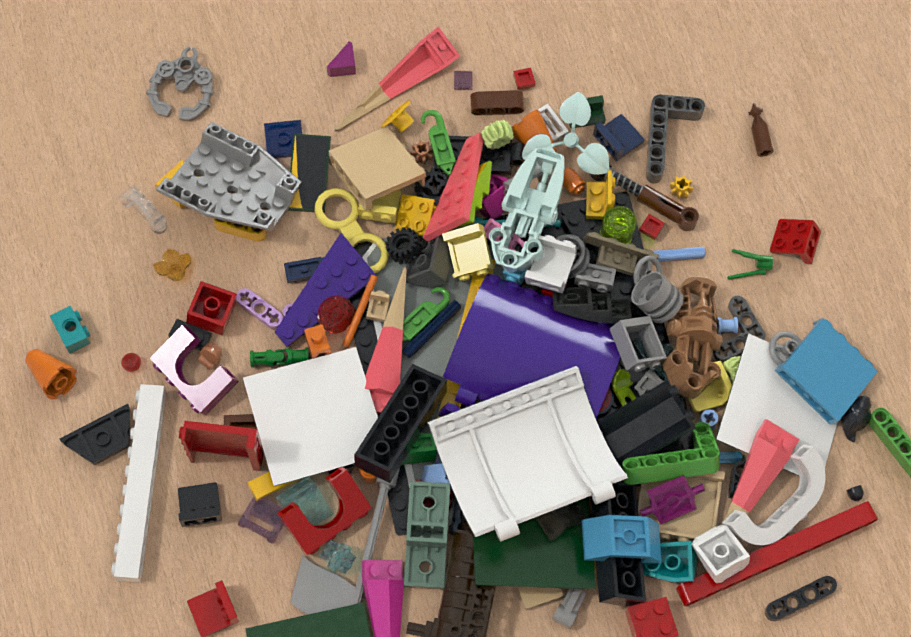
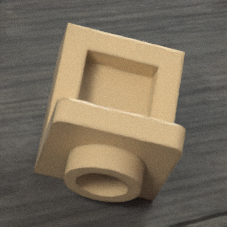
(378, 306)

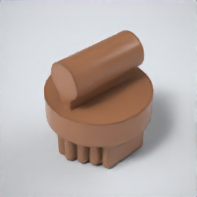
(210, 355)

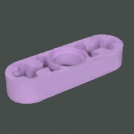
(258, 301)

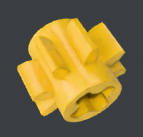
(679, 192)

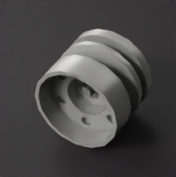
(657, 297)

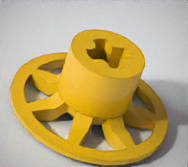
(399, 118)

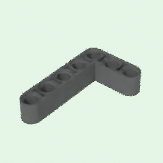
(660, 130)

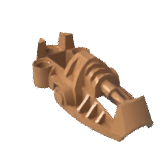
(695, 339)

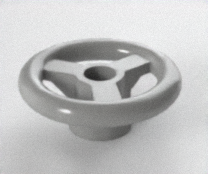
(640, 270)
(791, 344)

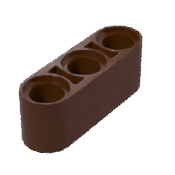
(497, 102)

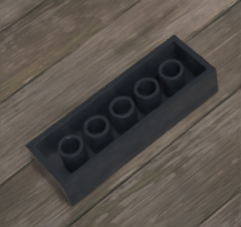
(400, 423)
(620, 578)

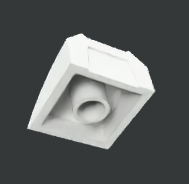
(720, 553)

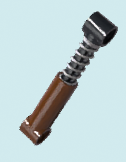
(655, 200)

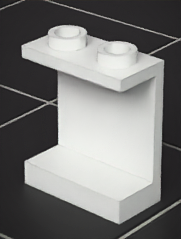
(554, 267)

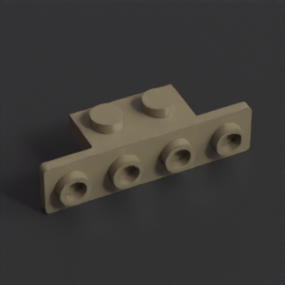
(616, 254)

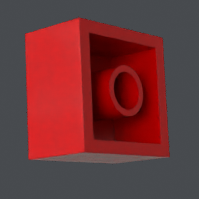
(211, 308)
(651, 619)

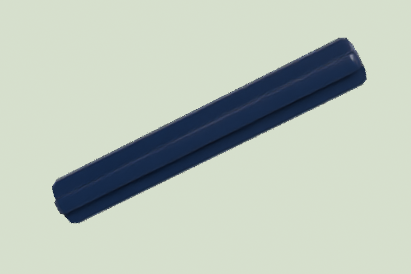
(431, 328)

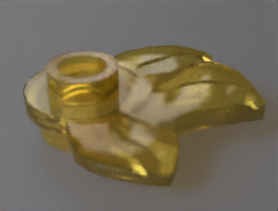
(173, 265)

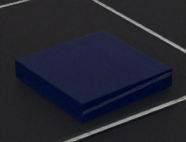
(280, 137)

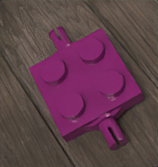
(672, 499)

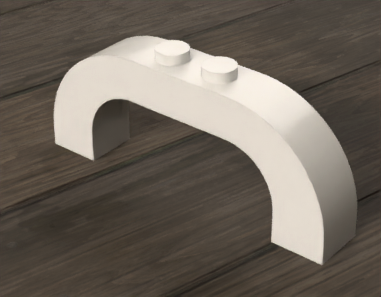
(792, 511)

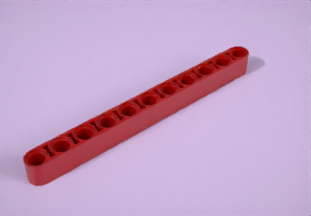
(782, 551)

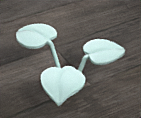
(575, 111)

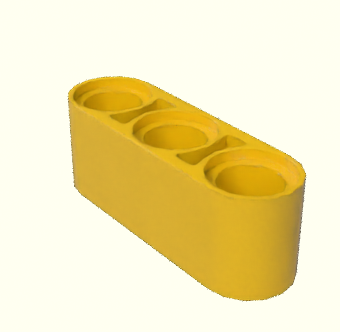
(244, 231)

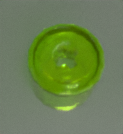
(625, 230)

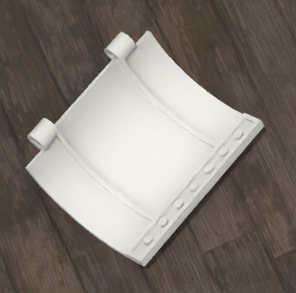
(525, 454)

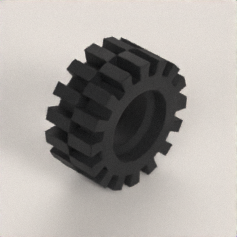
(400, 237)

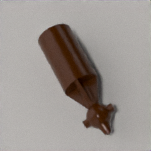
(760, 133)

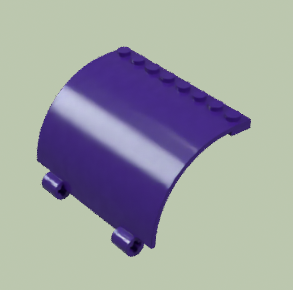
(520, 338)

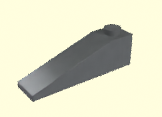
(432, 264)

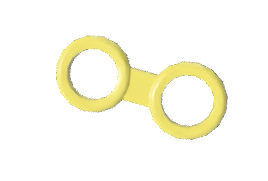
(349, 226)

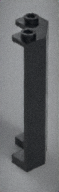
(646, 423)

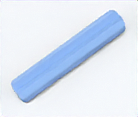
(680, 254)

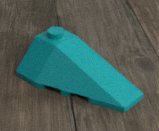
(677, 564)

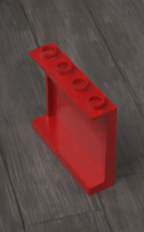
(222, 440)

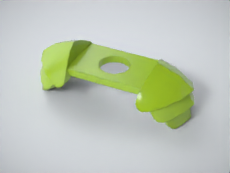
(621, 386)

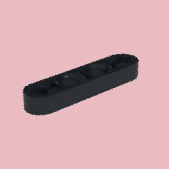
(800, 597)

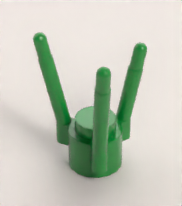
(762, 262)

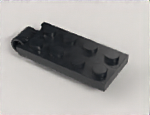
(500, 165)

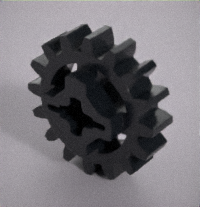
(427, 191)

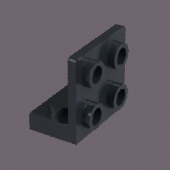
(199, 504)

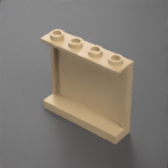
(375, 166)
(693, 523)

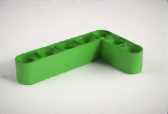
(892, 443)
(671, 465)

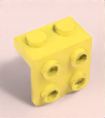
(384, 208)
(715, 394)

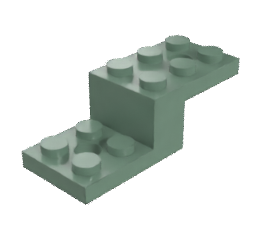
(427, 535)

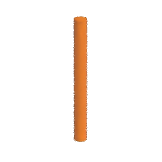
(359, 312)

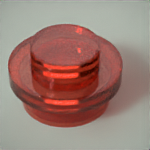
(131, 362)

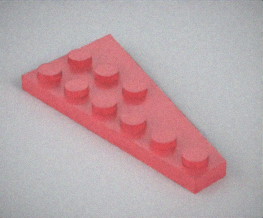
(458, 193)

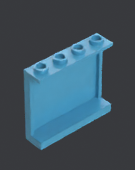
(827, 371)

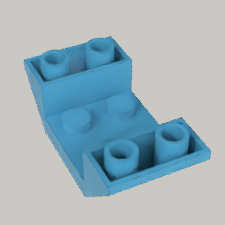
(621, 538)

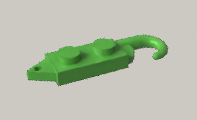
(440, 142)
(424, 315)

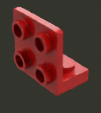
(797, 238)
(213, 610)

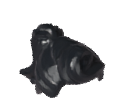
(856, 417)

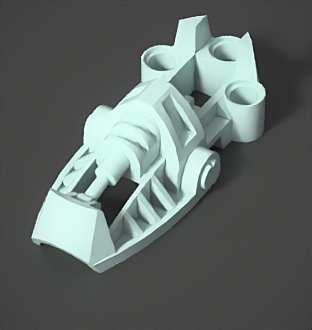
(529, 208)

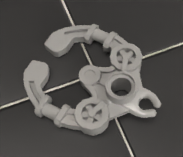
(183, 79)

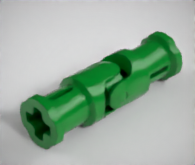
(277, 358)

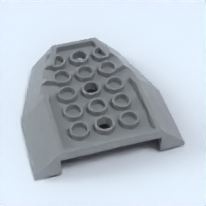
(237, 166)

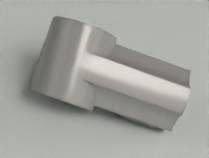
(567, 611)

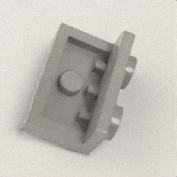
(597, 278)

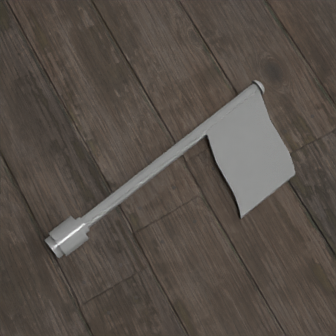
(323, 590)

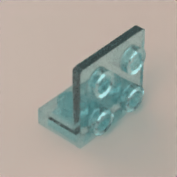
(308, 498)

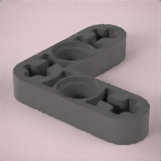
(744, 329)

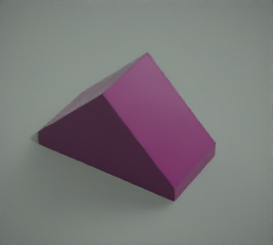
(343, 63)

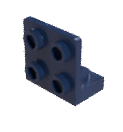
(617, 136)

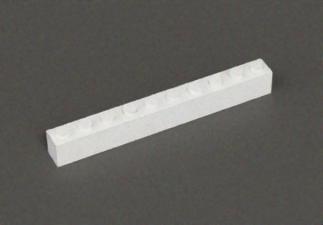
(140, 483)

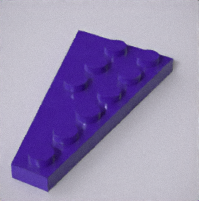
(339, 273)

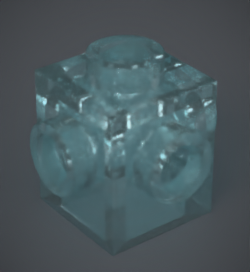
(338, 557)

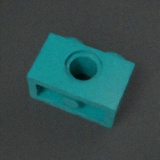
(63, 321)

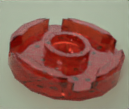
(335, 314)

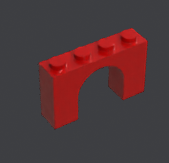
(351, 507)

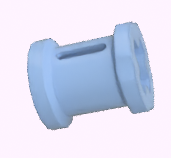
(727, 325)
(707, 415)

